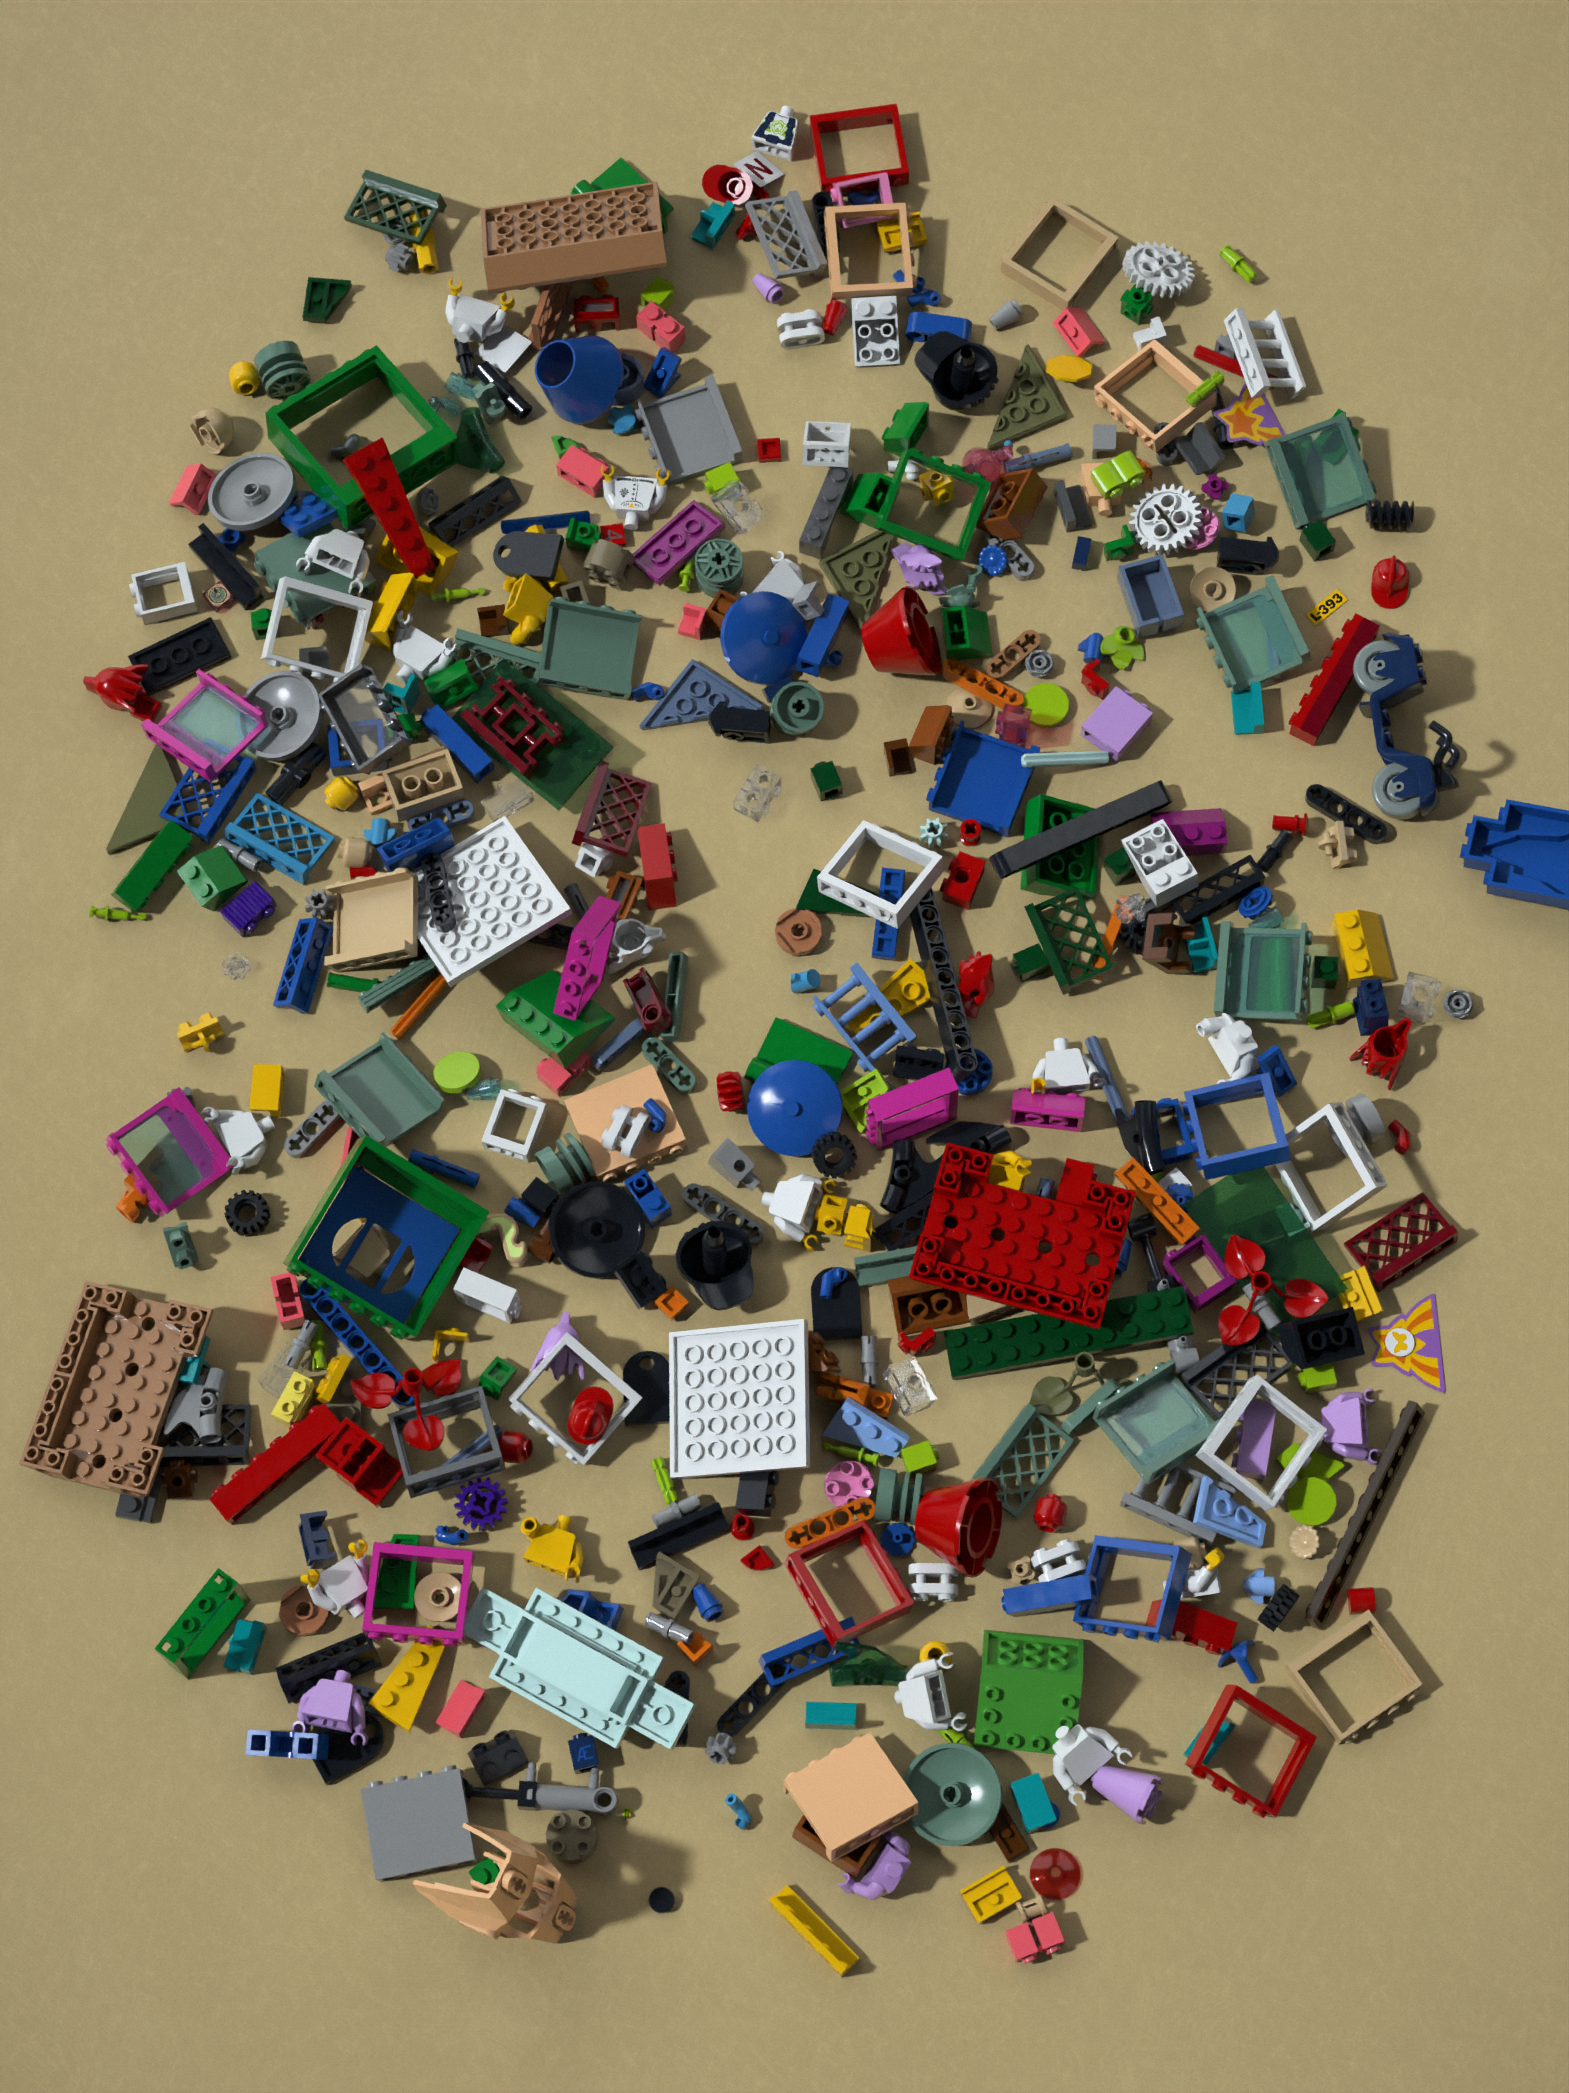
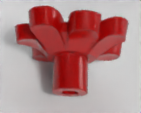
(747, 228)

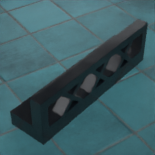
(471, 504)
(226, 567)
(1225, 897)
(901, 1218)
(678, 1535)
(352, 1660)

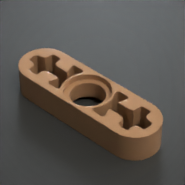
(996, 662)

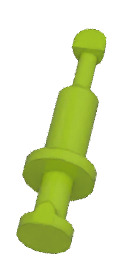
(687, 575)
(453, 594)
(115, 914)
(859, 1455)

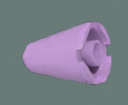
(1129, 1790)

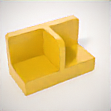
(267, 1088)

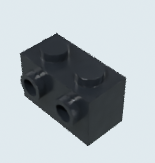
(756, 1493)

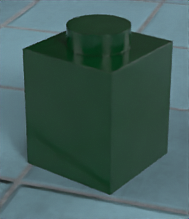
(1317, 540)
(826, 780)
(1119, 866)
(1029, 963)
(1324, 972)

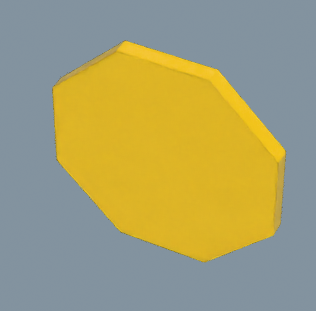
(1068, 368)

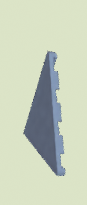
(694, 698)

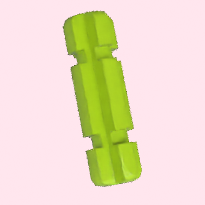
(1205, 389)
(664, 1480)

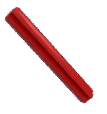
(1221, 361)

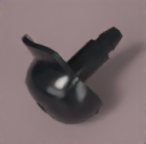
(957, 370)
(717, 1263)

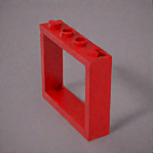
(853, 120)
(817, 1603)
(1303, 1743)

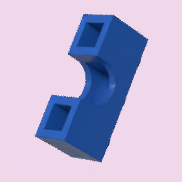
(287, 1744)

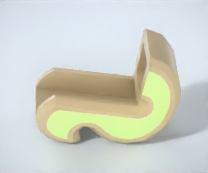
(510, 1235)

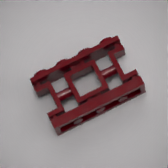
(502, 740)

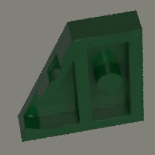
(323, 298)

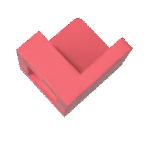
(693, 621)

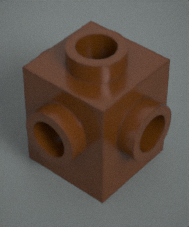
(180, 1486)

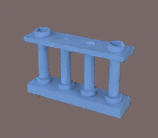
(872, 997)

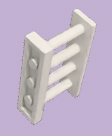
(1249, 358)

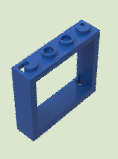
(1245, 1159)
(1097, 1567)

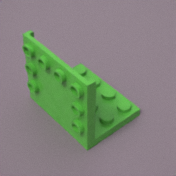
(1027, 1690)

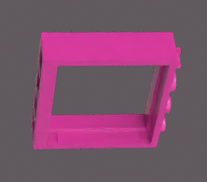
(582, 961)
(911, 1123)
(422, 1554)

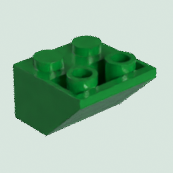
(867, 498)
(965, 633)

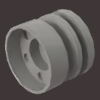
(1364, 1118)

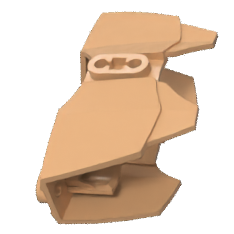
(498, 1902)

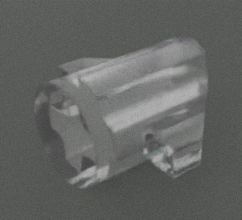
(1130, 908)

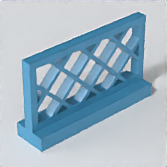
(273, 855)

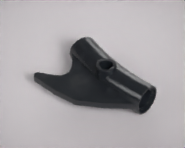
(973, 1135)
(1142, 1136)
(919, 1177)

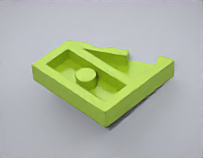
(856, 1096)

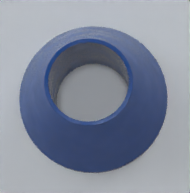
(580, 377)

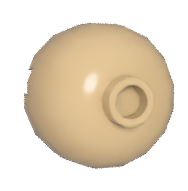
(213, 428)

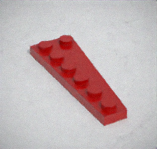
(383, 490)

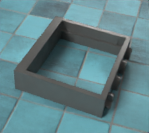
(458, 1471)

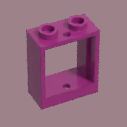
(1212, 1293)

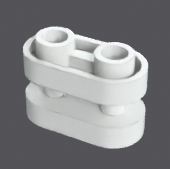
(800, 329)
(621, 1118)
(1064, 1551)
(921, 1590)

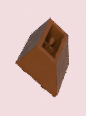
(931, 733)
(818, 1355)

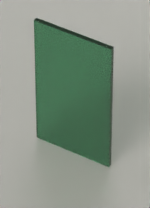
(560, 769)
(1258, 1211)

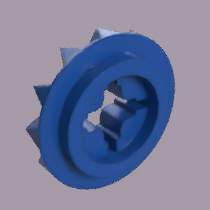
(1260, 895)

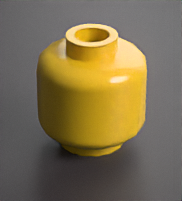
(244, 378)
(341, 793)
(932, 1649)

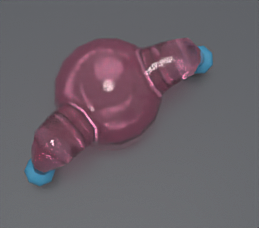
(987, 462)

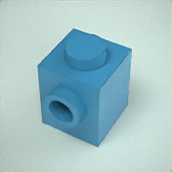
(1238, 512)

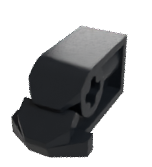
(1247, 556)
(740, 723)

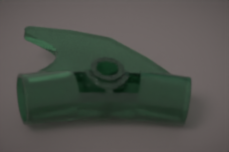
(475, 444)
(866, 1667)

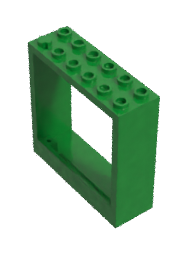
(414, 462)

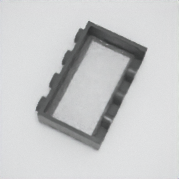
(364, 719)

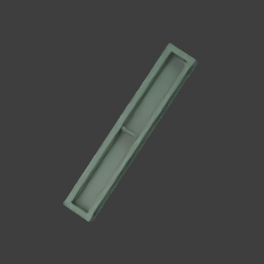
(397, 983)
(675, 993)

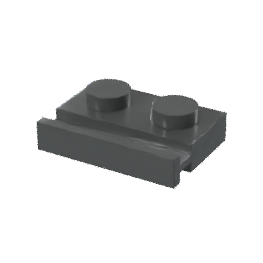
(139, 1508)

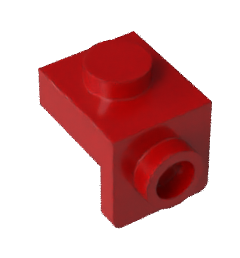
(1094, 683)
(476, 1255)
(923, 1342)

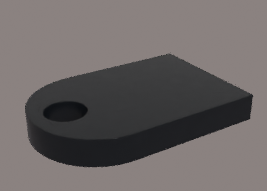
(530, 554)
(841, 1315)
(651, 1386)
(346, 1757)

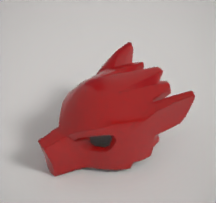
(118, 686)
(975, 976)
(1385, 1051)

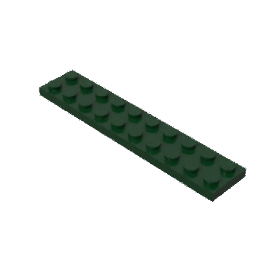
(1046, 1339)

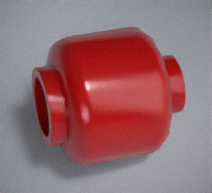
(515, 1447)
(1050, 1513)

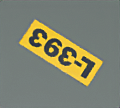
(1326, 607)

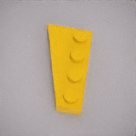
(905, 992)
(406, 1686)

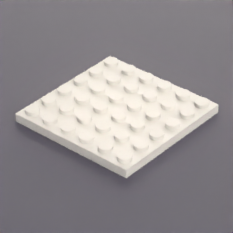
(496, 898)
(739, 1399)

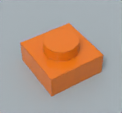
(671, 1303)

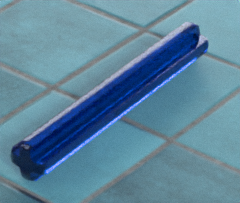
(546, 521)

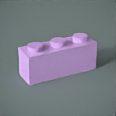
(1254, 1440)

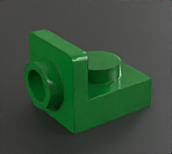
(496, 1377)

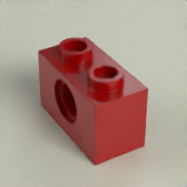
(962, 893)

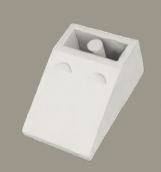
(875, 330)
(1160, 863)

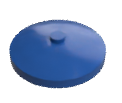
(762, 637)
(794, 1107)

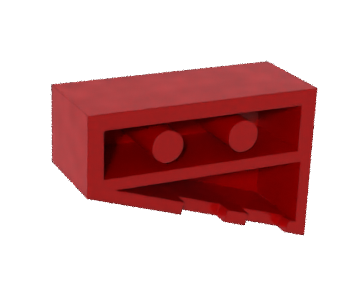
(656, 865)
(1198, 1627)

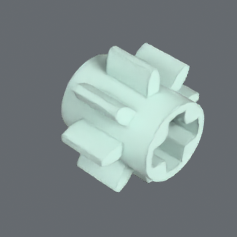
(936, 827)

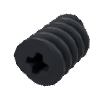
(1389, 514)

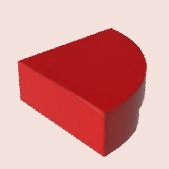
(757, 1560)

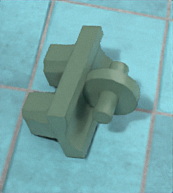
(489, 401)
(180, 1245)

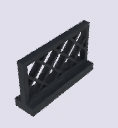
(1223, 1357)
(212, 1455)

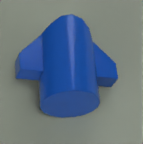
(1092, 648)

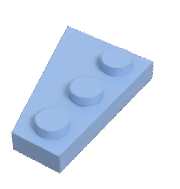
(865, 1429)
(1226, 1517)

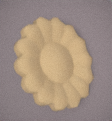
(1304, 1541)

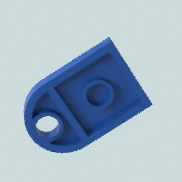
(306, 513)

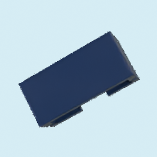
(1081, 553)
(772, 690)

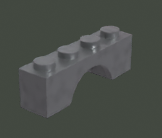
(819, 524)

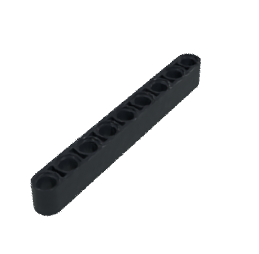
(1080, 829)
(946, 992)

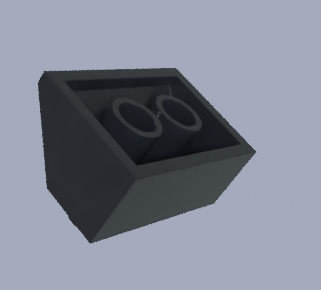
(1322, 1338)

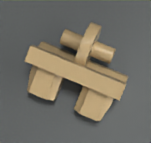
(1335, 845)

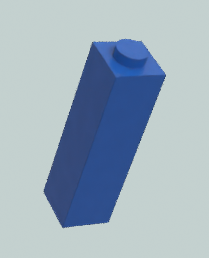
(823, 635)
(459, 744)
(1050, 1595)

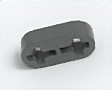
(1172, 449)

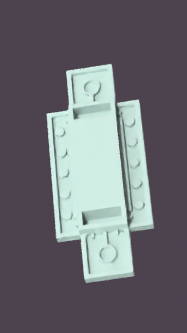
(574, 1677)

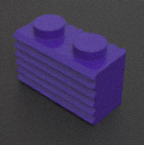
(249, 909)

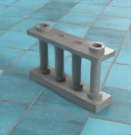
(1158, 1511)

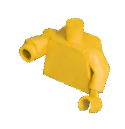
(526, 606)
(1009, 1170)
(553, 1547)

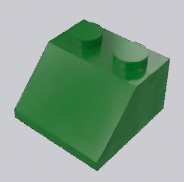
(906, 428)
(212, 877)

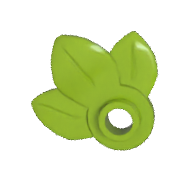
(1122, 650)

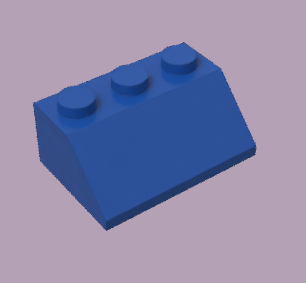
(411, 847)

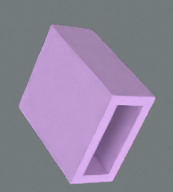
(1116, 723)

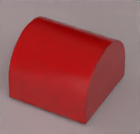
(1361, 1600)

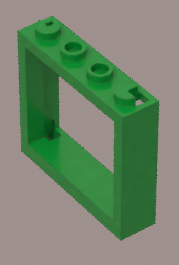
(956, 472)
(203, 1623)

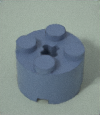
(632, 383)

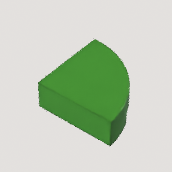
(562, 445)

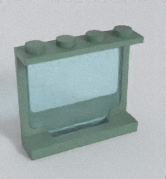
(1320, 470)
(1254, 637)
(1262, 972)
(1155, 1422)

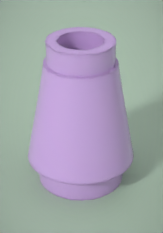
(770, 289)

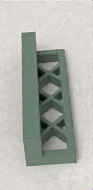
(880, 1267)

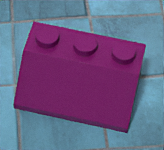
(1196, 830)

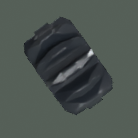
(1131, 937)

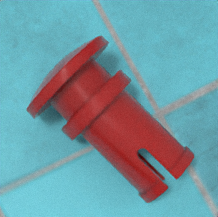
(1291, 823)
(742, 1527)

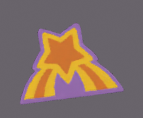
(1250, 419)
(1425, 1359)

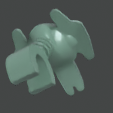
(964, 595)

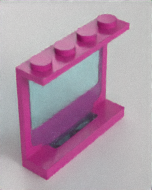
(208, 727)
(169, 1152)

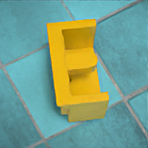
(859, 1228)

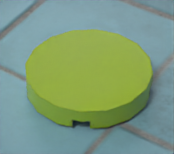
(1048, 705)
(457, 1072)
(1311, 1500)

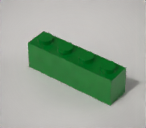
(152, 865)

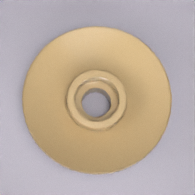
(1223, 593)
(973, 715)
(432, 1586)

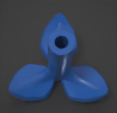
(1240, 1653)

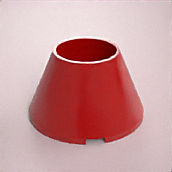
(900, 637)
(961, 1524)

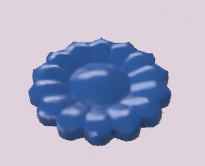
(992, 560)
(1180, 1194)
(897, 1539)

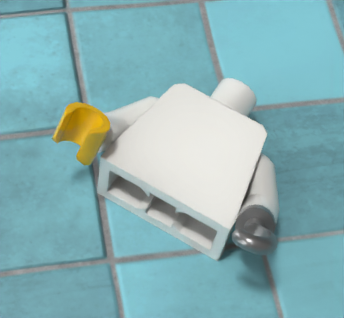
(1065, 1071)

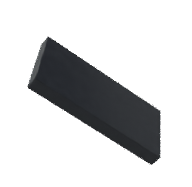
(181, 656)

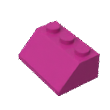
(1047, 1110)

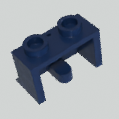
(1370, 1007)
(314, 1540)

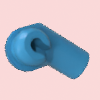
(740, 1809)

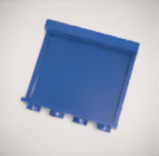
(981, 780)

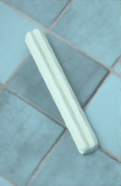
(1065, 759)

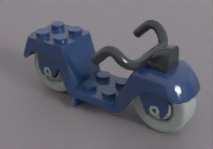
(1409, 782)

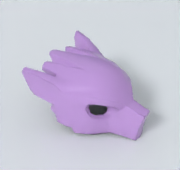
(920, 568)
(567, 1358)

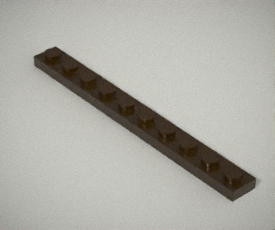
(1362, 1520)

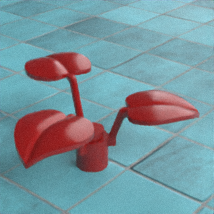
(1246, 1259)
(443, 1379)

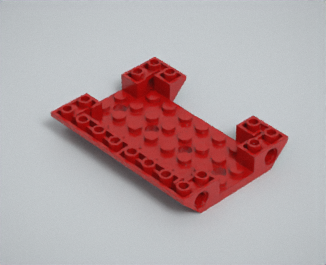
(1015, 1268)

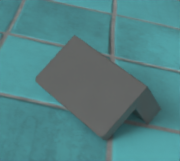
(1200, 450)
(1072, 506)

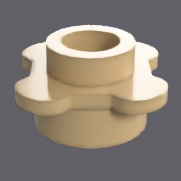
(1017, 1576)

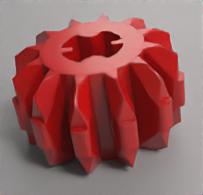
(730, 1091)

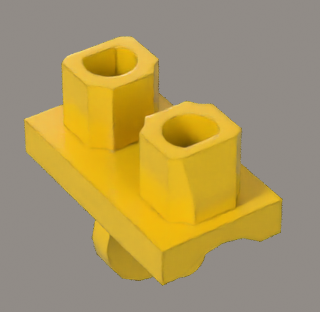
(200, 1034)

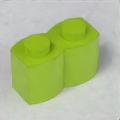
(1117, 475)

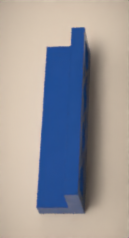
(306, 965)
(800, 1647)

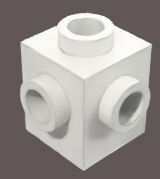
(593, 860)

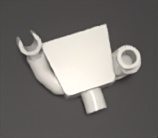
(1231, 1043)

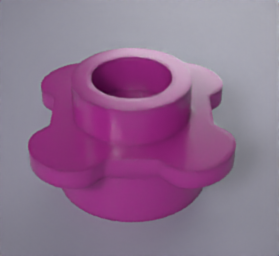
(1211, 492)

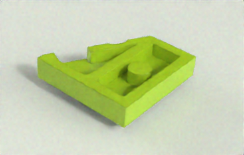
(1319, 1465)

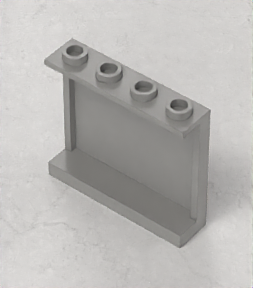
(689, 432)
(418, 1824)

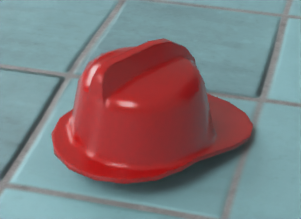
(727, 183)
(1390, 583)
(590, 1415)

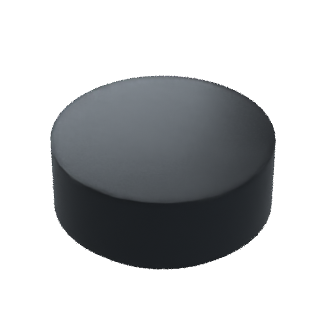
(661, 1900)

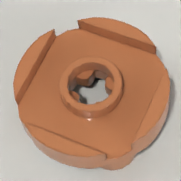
(801, 919)
(303, 1624)

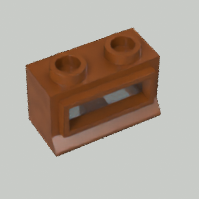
(624, 889)

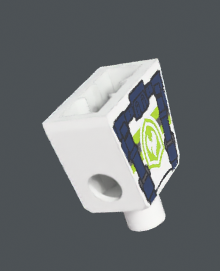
(777, 134)

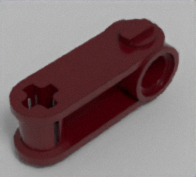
(648, 1002)

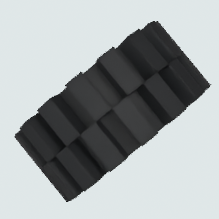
(838, 1168)
(237, 1203)
(1278, 1607)

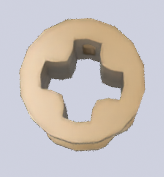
(1031, 1908)

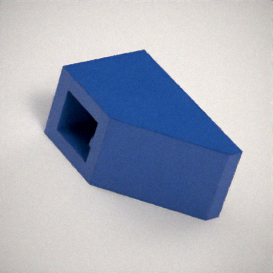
(648, 1197)

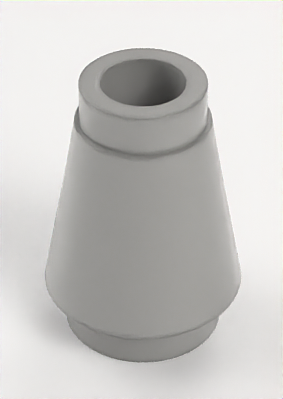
(1006, 314)

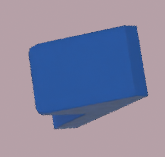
(663, 373)
(1278, 1068)

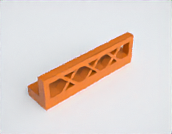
(1156, 1201)

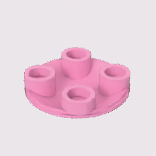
(1208, 531)
(848, 1482)

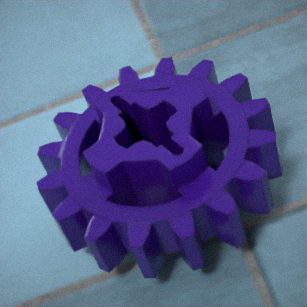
(489, 1499)

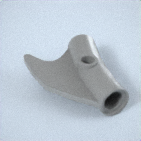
(200, 1406)

